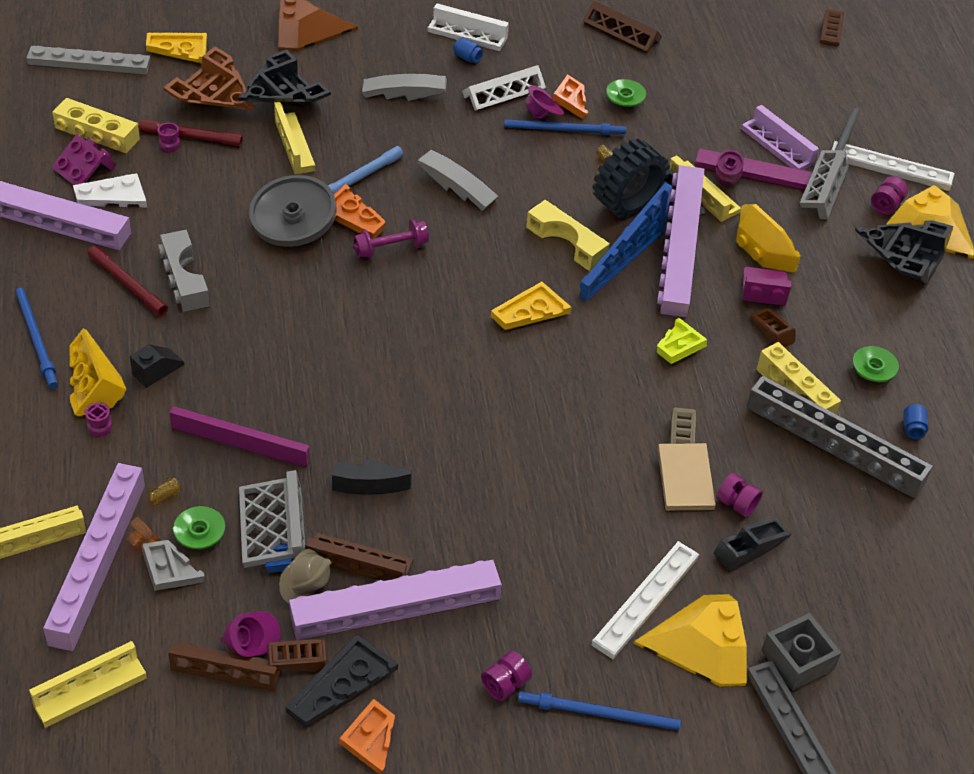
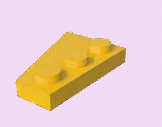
(178, 45)
(530, 307)

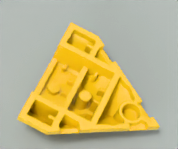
(937, 206)
(704, 640)

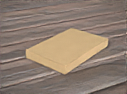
(686, 477)

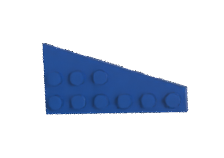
(635, 239)

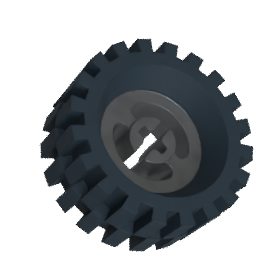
(630, 178)

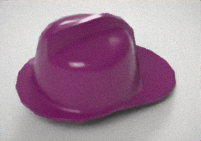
(540, 103)
(251, 632)

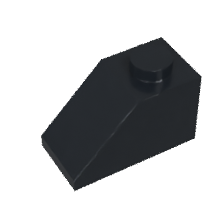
(154, 363)

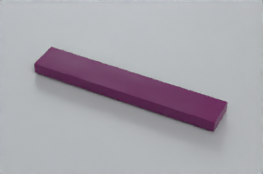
(759, 170)
(240, 436)

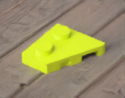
(680, 342)

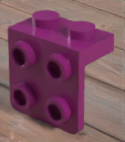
(81, 160)
(765, 286)

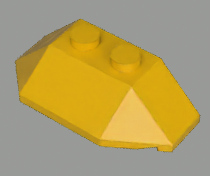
(765, 240)

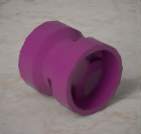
(168, 137)
(98, 419)

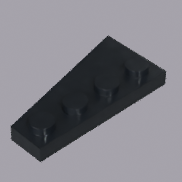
(343, 678)

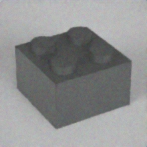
(801, 651)

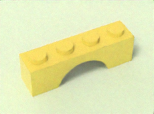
(549, 221)

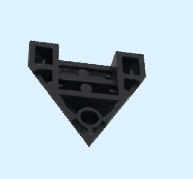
(282, 83)
(910, 248)

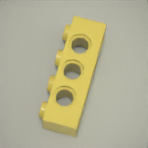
(97, 125)
(783, 368)

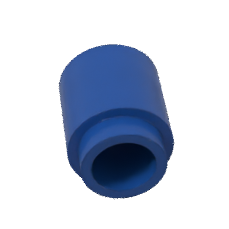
(468, 50)
(915, 421)

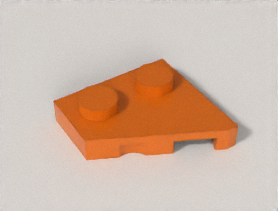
(571, 96)
(370, 736)

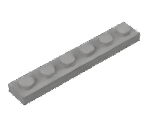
(88, 60)

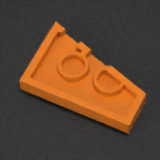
(356, 215)

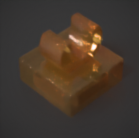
(142, 535)

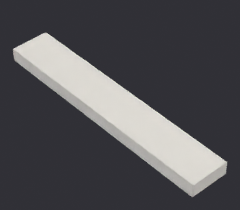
(898, 167)
(645, 600)

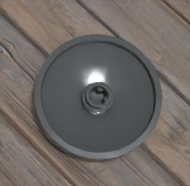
(292, 210)

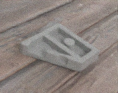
(168, 566)

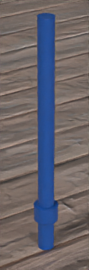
(605, 129)
(46, 367)
(546, 702)

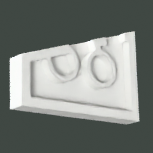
(116, 190)

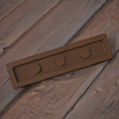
(622, 22)
(360, 558)
(223, 666)

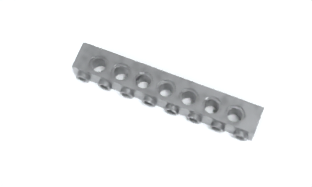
(839, 437)

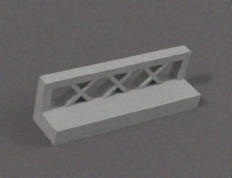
(832, 182)

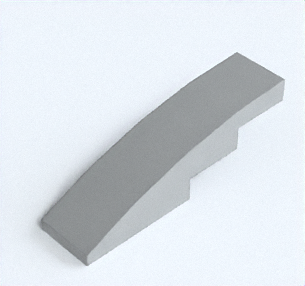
(411, 85)
(457, 178)

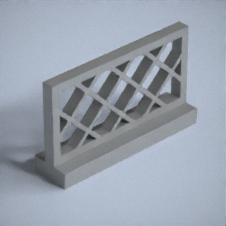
(294, 520)

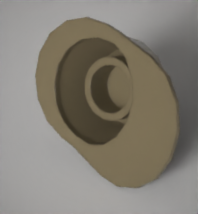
(304, 575)

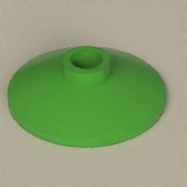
(626, 93)
(875, 364)
(199, 520)

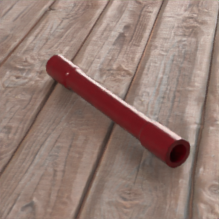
(221, 137)
(149, 299)

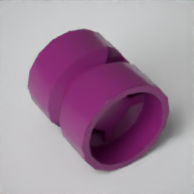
(729, 167)
(889, 195)
(736, 493)
(506, 676)

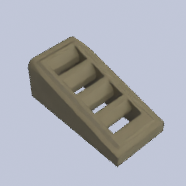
(682, 418)

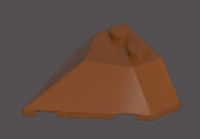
(306, 24)
(213, 84)

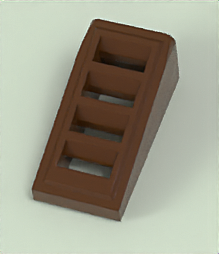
(832, 26)
(775, 328)
(307, 647)

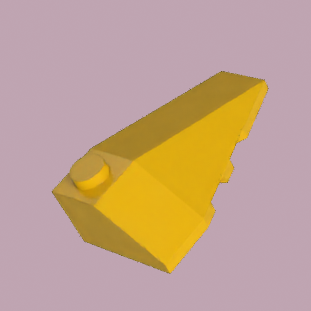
(93, 376)

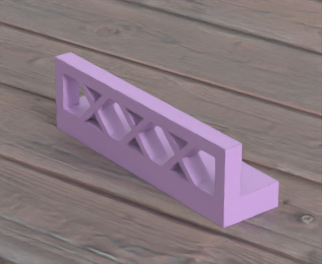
(784, 137)

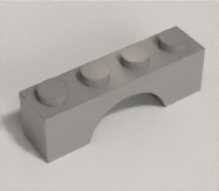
(189, 287)

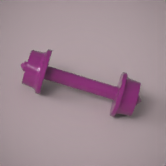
(364, 244)

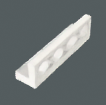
(471, 25)
(501, 82)

